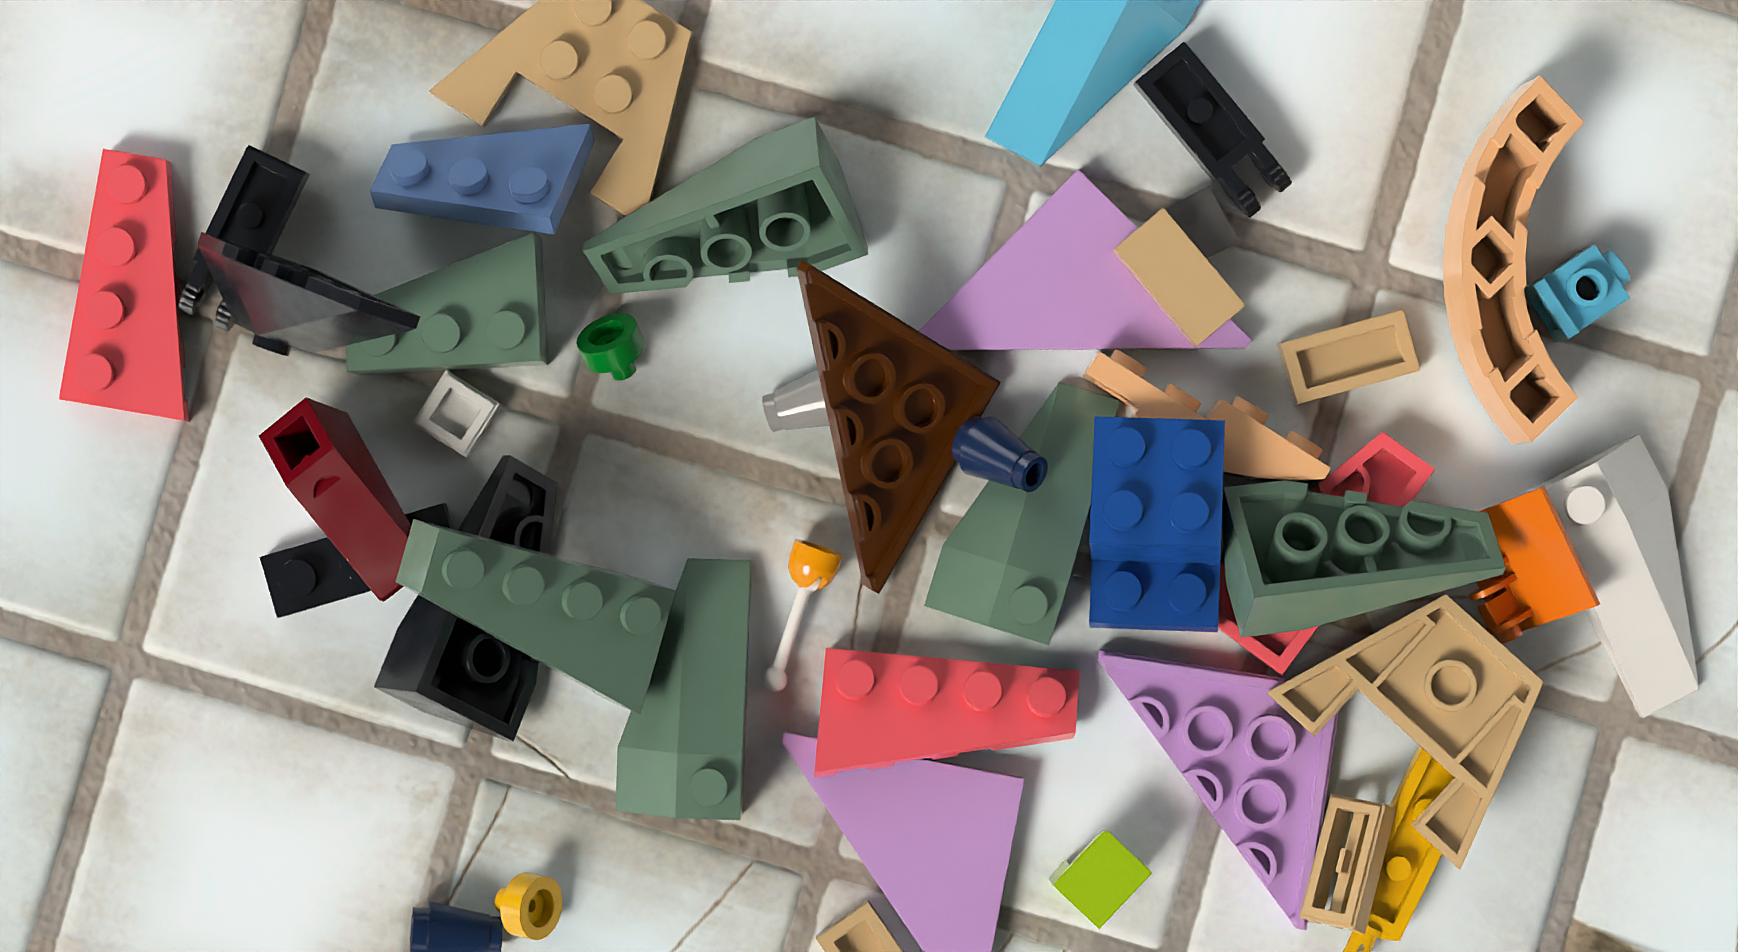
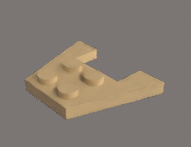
(602, 59)
(1447, 691)

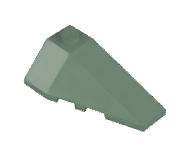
(745, 214)
(1326, 557)

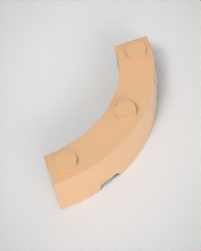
(1488, 264)

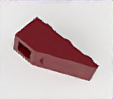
(341, 490)

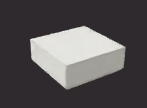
(457, 414)

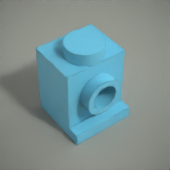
(1556, 298)

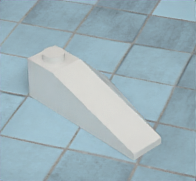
(1628, 547)

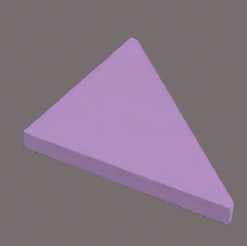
(1064, 288)
(1243, 760)
(930, 839)

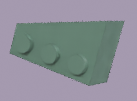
(471, 314)

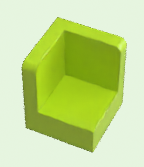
(1100, 878)

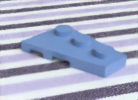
(488, 178)

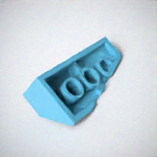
(1080, 65)

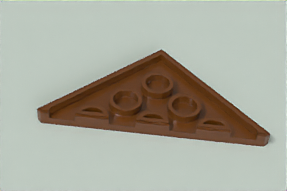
(890, 414)

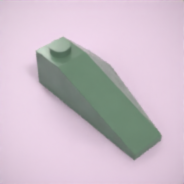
(1018, 547)
(690, 739)

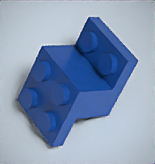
(1156, 523)

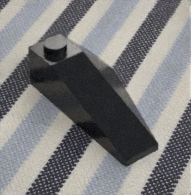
(296, 303)
(453, 665)

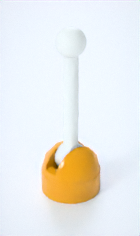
(811, 569)

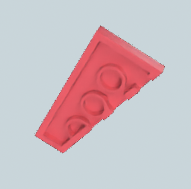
(126, 312)
(1388, 476)
(919, 707)

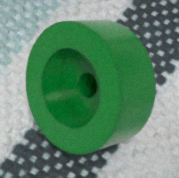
(611, 345)

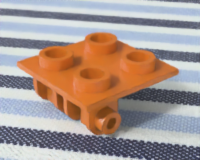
(1541, 570)

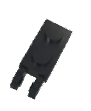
(1209, 124)
(249, 214)

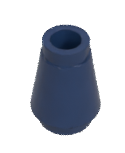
(997, 454)
(454, 930)

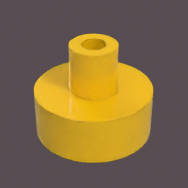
(530, 905)

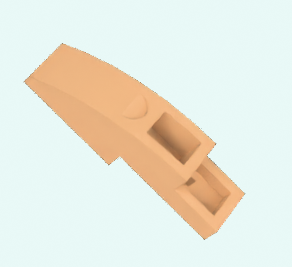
(1249, 446)

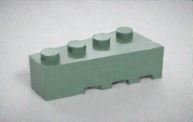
(559, 611)

